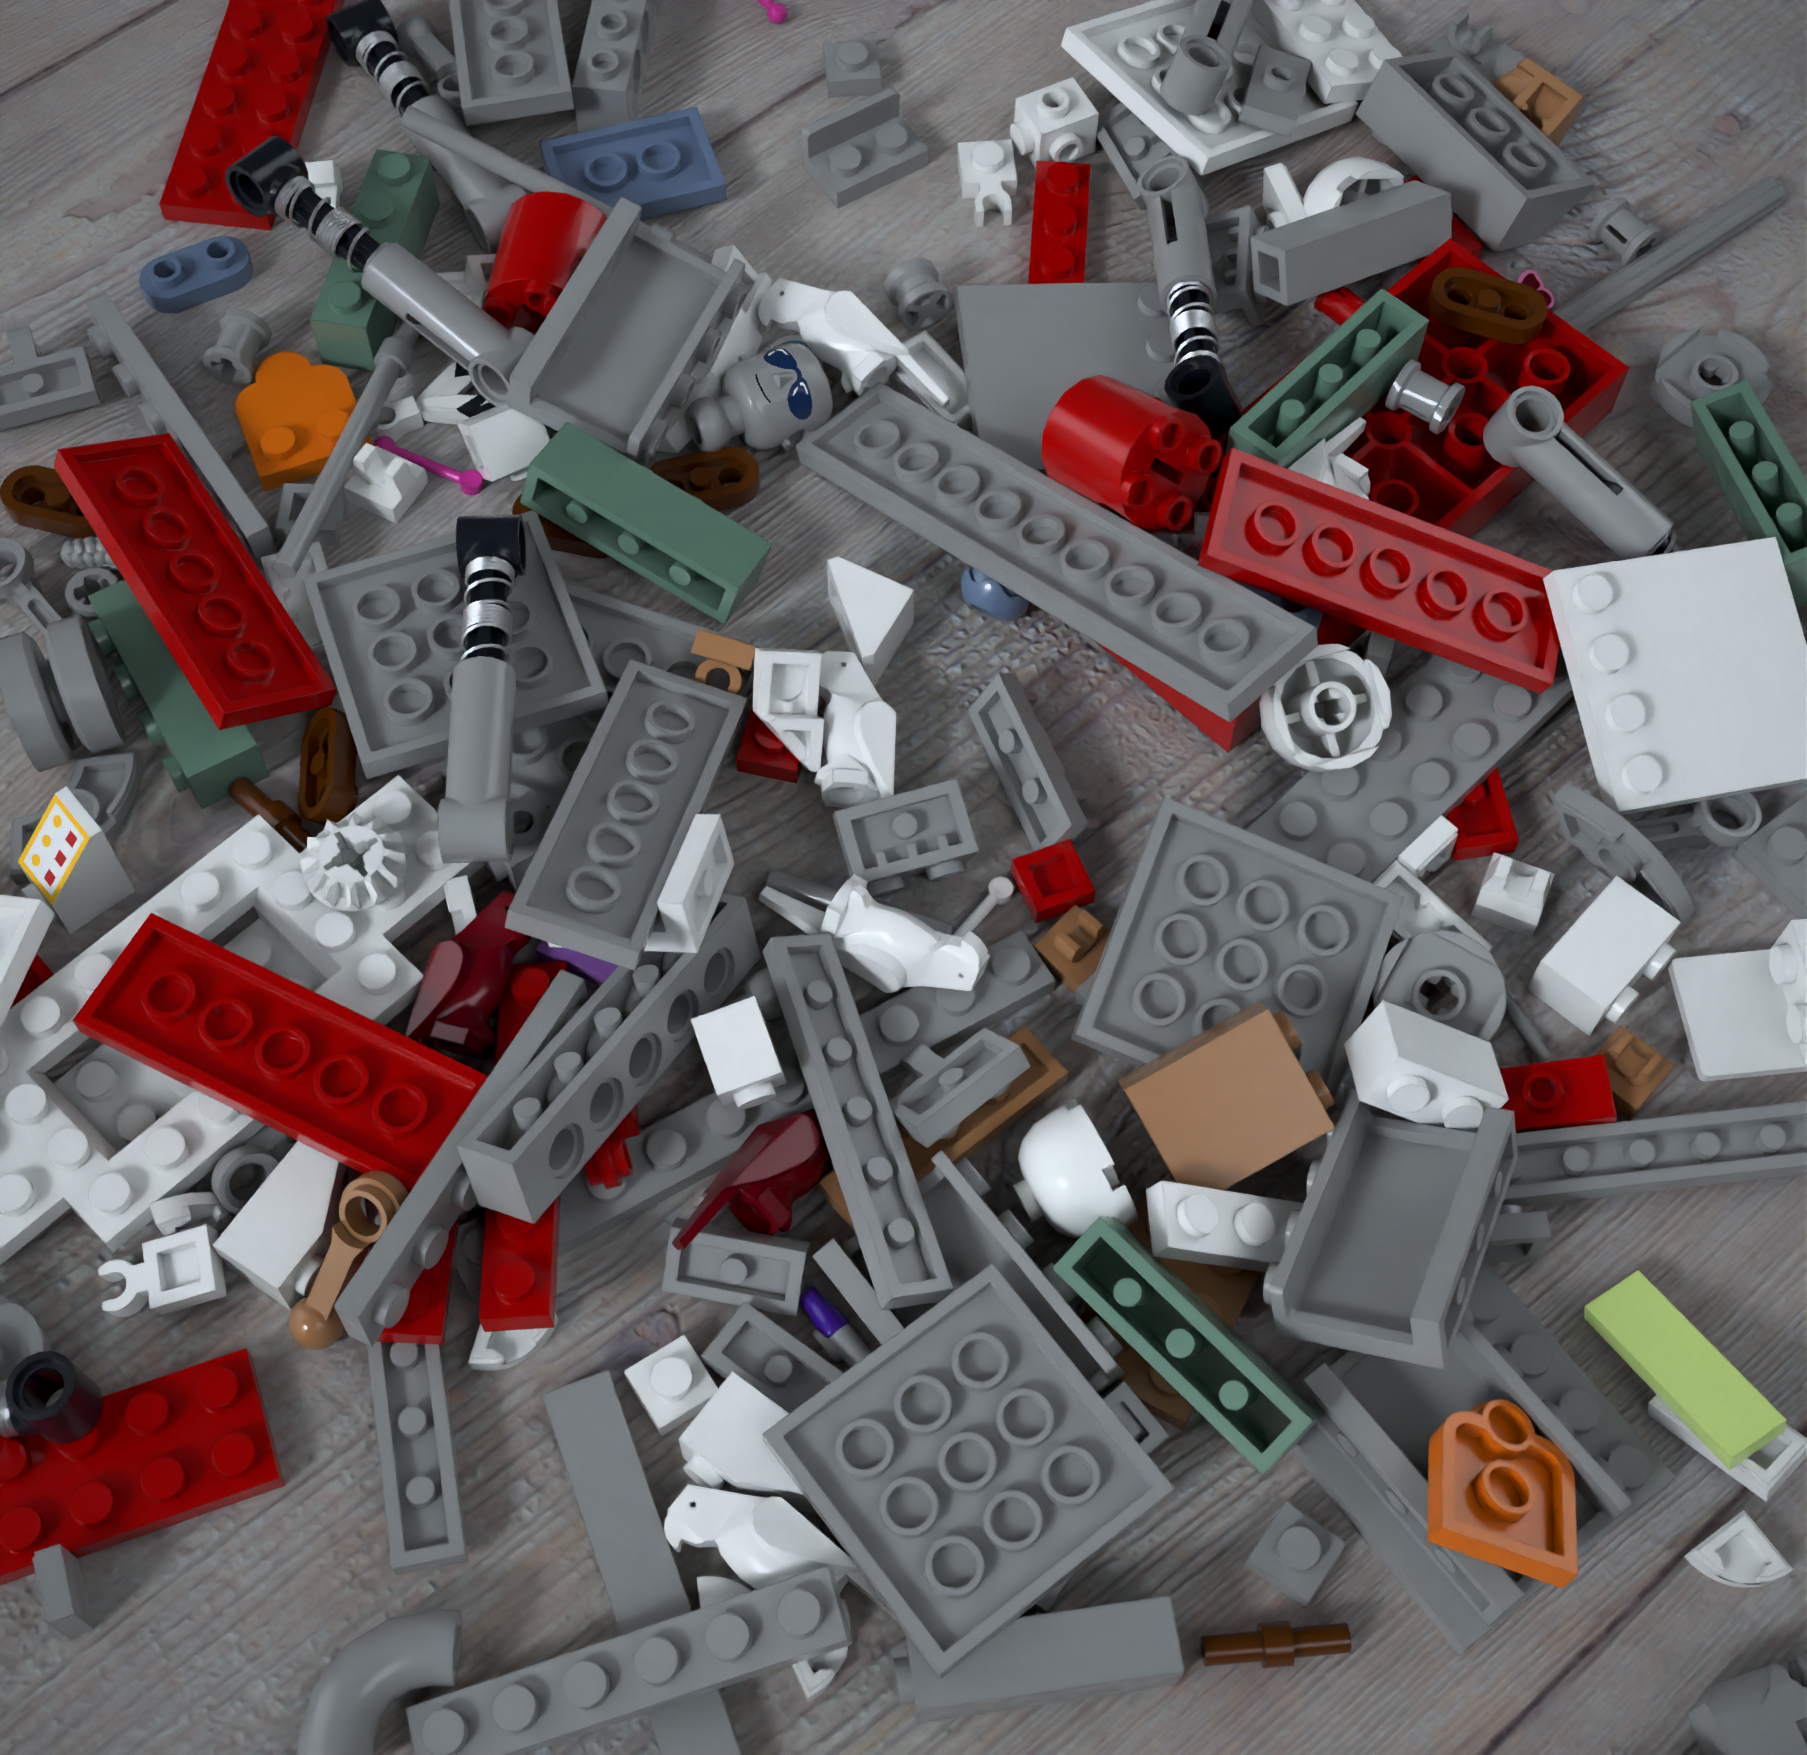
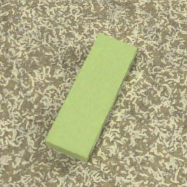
(1685, 1369)

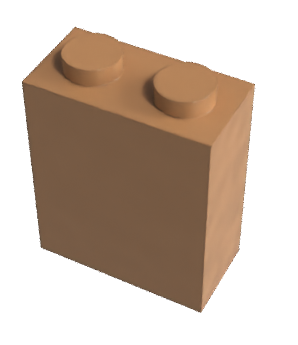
(1230, 1100)

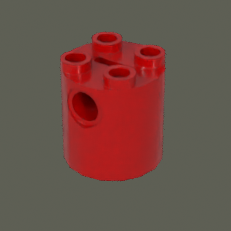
(537, 256)
(1129, 452)

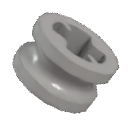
(84, 584)

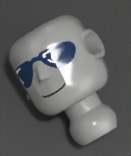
(764, 401)

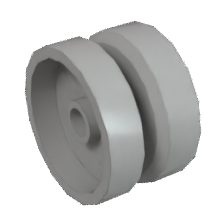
(58, 693)

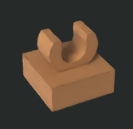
(723, 654)
(1073, 947)
(1633, 1070)

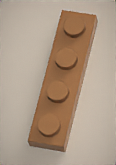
(980, 1126)

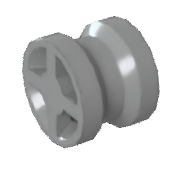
(918, 294)

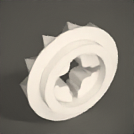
(342, 885)

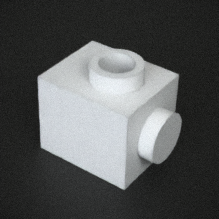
(1055, 124)
(504, 442)

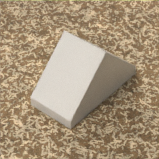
(870, 613)

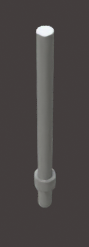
(512, 168)
(391, 363)

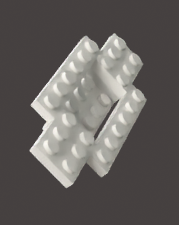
(128, 1135)

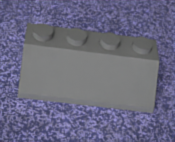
(1474, 144)

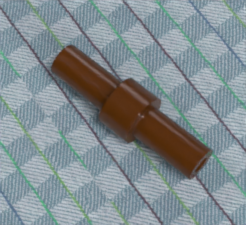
(275, 812)
(1275, 1644)

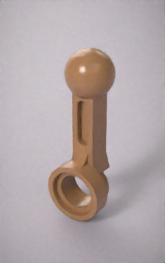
(314, 1318)

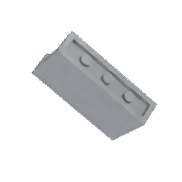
(626, 337)
(1391, 1234)
(969, 1242)
(1382, 1423)

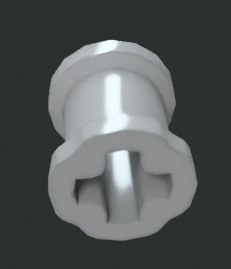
(1623, 231)
(237, 347)
(1425, 396)

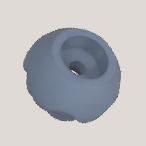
(991, 597)

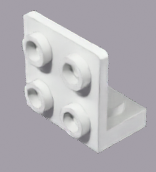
(1746, 1008)

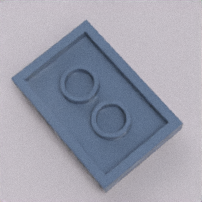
(651, 161)

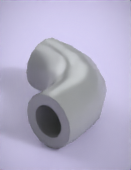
(373, 1673)

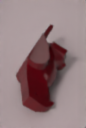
(467, 984)
(765, 1177)

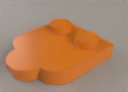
(293, 417)
(1503, 1493)

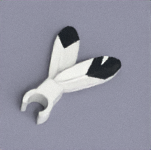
(439, 403)

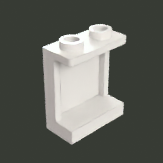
(692, 888)

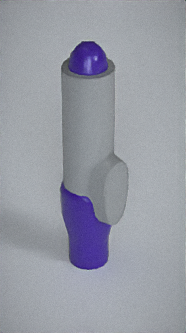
(833, 1329)

